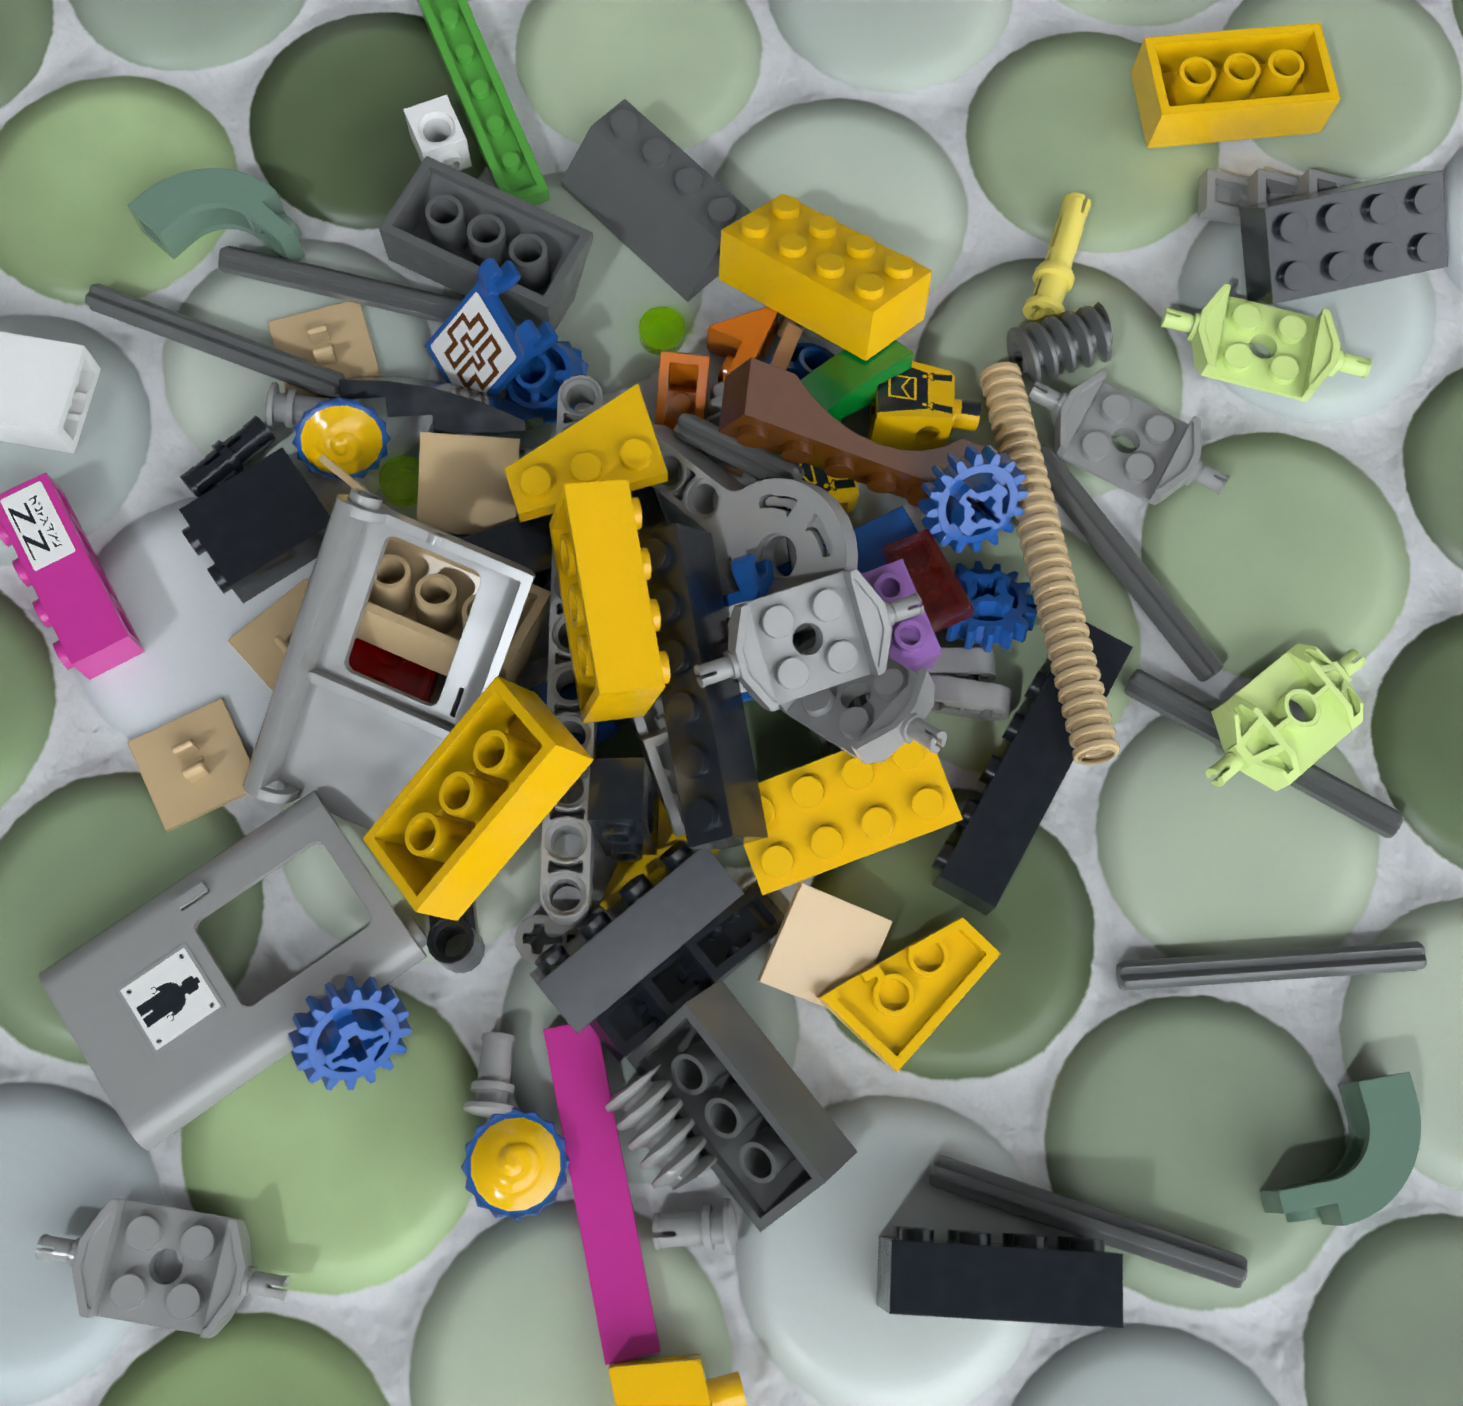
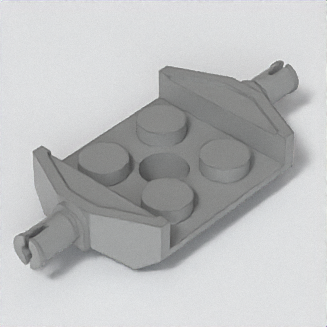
(1164, 446)
(850, 642)
(883, 724)
(119, 1277)

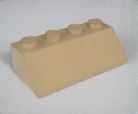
(424, 605)

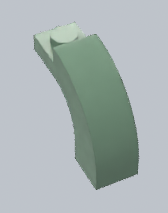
(211, 200)
(1376, 1162)

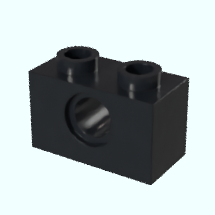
(623, 808)

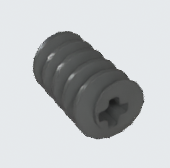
(1061, 341)

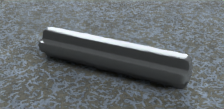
(754, 461)

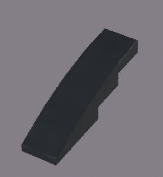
(452, 406)
(689, 971)

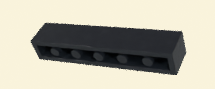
(708, 723)
(1017, 789)

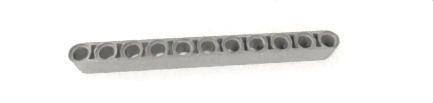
(568, 818)

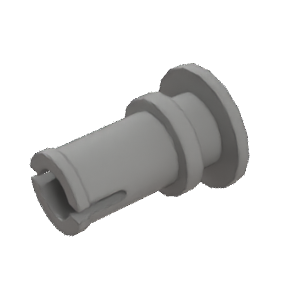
(286, 406)
(493, 1076)
(697, 1228)

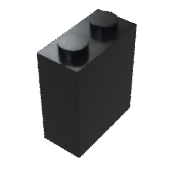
(257, 526)

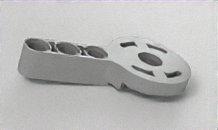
(743, 524)

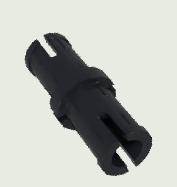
(228, 457)

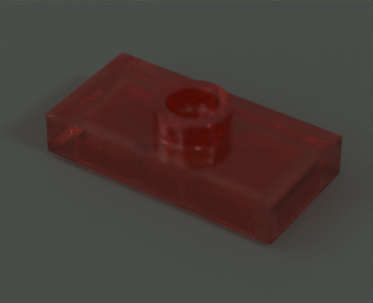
(932, 578)

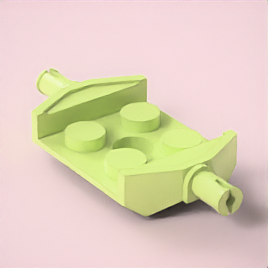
(1299, 345)
(1264, 736)

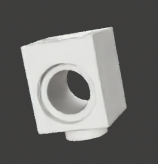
(437, 122)

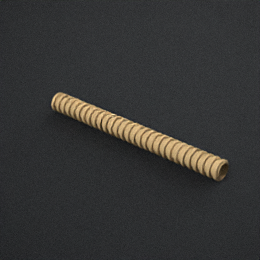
(1050, 571)

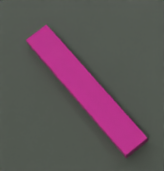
(601, 1195)

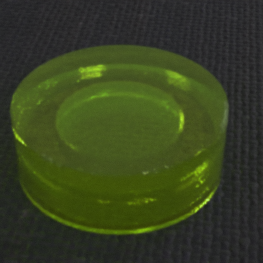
(661, 330)
(400, 480)

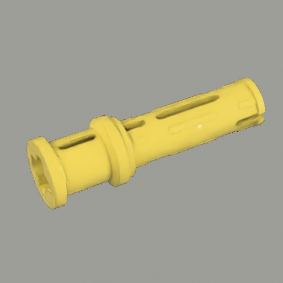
(1055, 275)

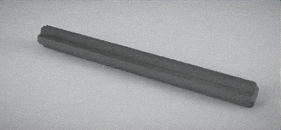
(336, 284)
(214, 341)
(1130, 569)
(1313, 782)
(1270, 965)
(1088, 1221)

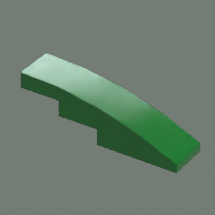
(851, 383)

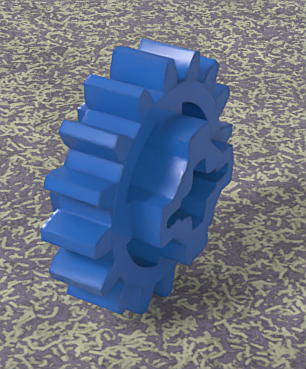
(984, 477)
(1000, 607)
(349, 1033)

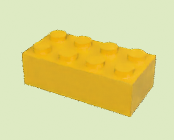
(1234, 85)
(824, 275)
(607, 600)
(476, 800)
(847, 811)

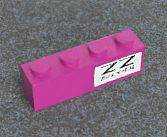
(66, 578)

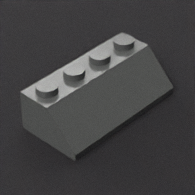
(653, 198)
(455, 222)
(746, 1103)

